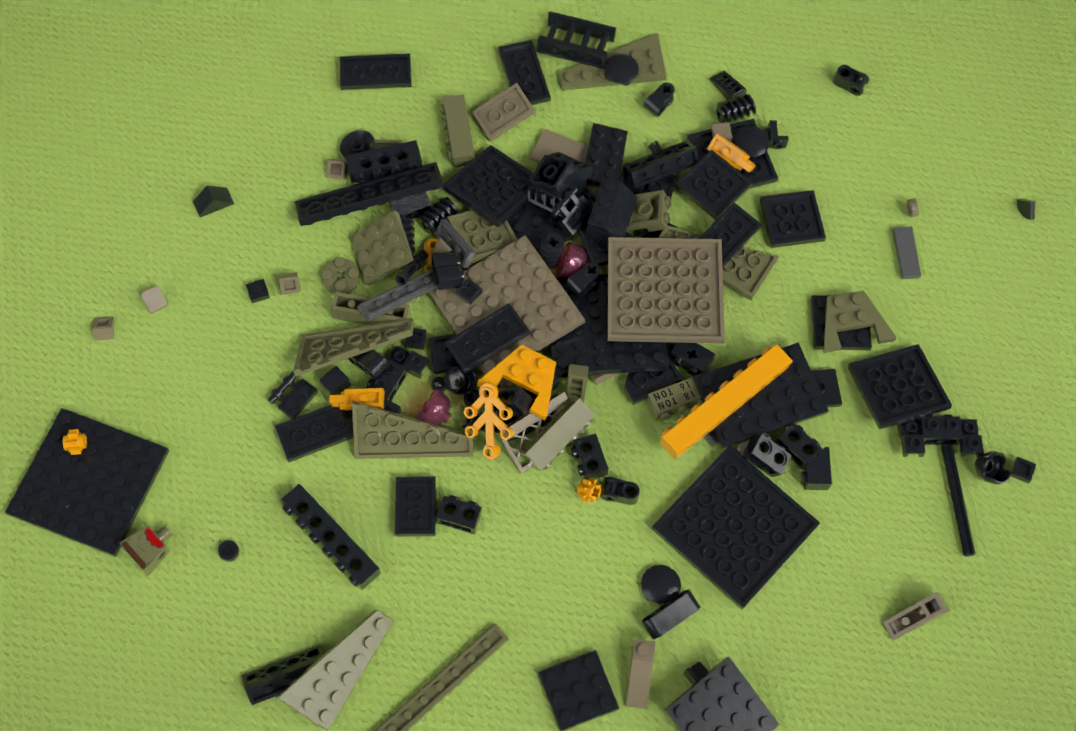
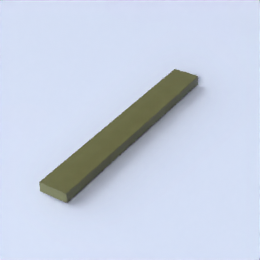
(446, 681)

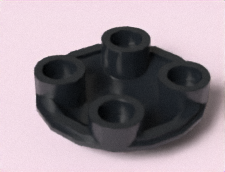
(621, 69)
(752, 141)
(660, 584)

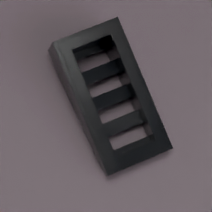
(727, 93)

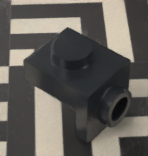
(776, 141)

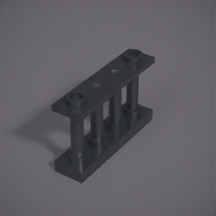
(572, 51)

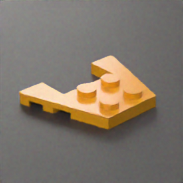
(530, 372)

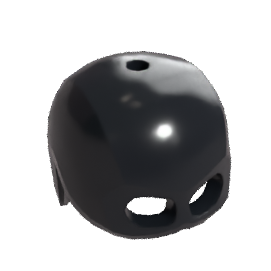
(465, 383)
(991, 467)

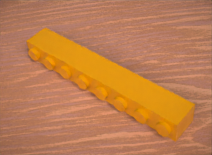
(725, 401)

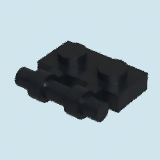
(575, 215)
(296, 400)

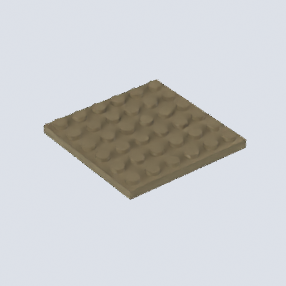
(523, 280)
(665, 290)

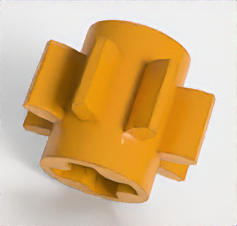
(74, 442)
(589, 490)

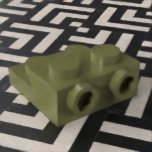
(651, 211)

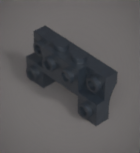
(392, 377)
(940, 431)

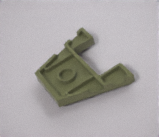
(852, 312)

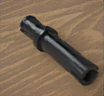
(411, 267)

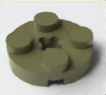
(340, 266)

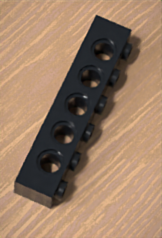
(300, 497)

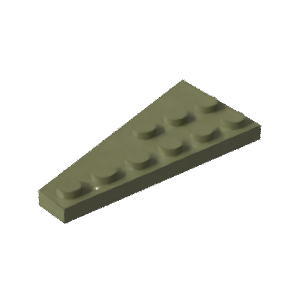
(645, 52)
(393, 435)

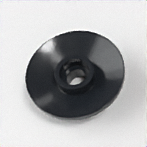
(357, 142)

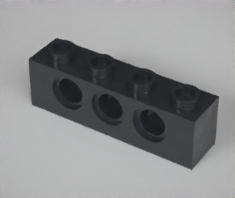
(388, 154)

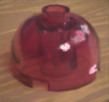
(572, 260)
(436, 408)

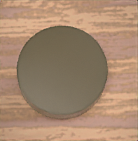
(912, 207)

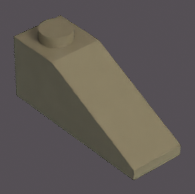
(916, 615)
(640, 673)

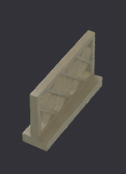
(523, 422)

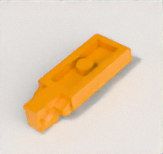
(731, 153)
(369, 396)

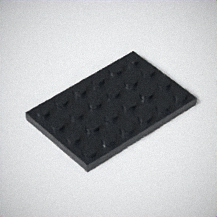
(785, 400)

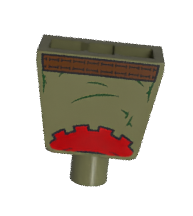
(147, 548)

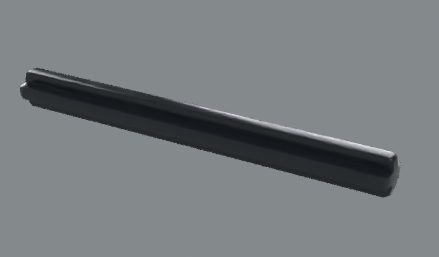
(958, 500)

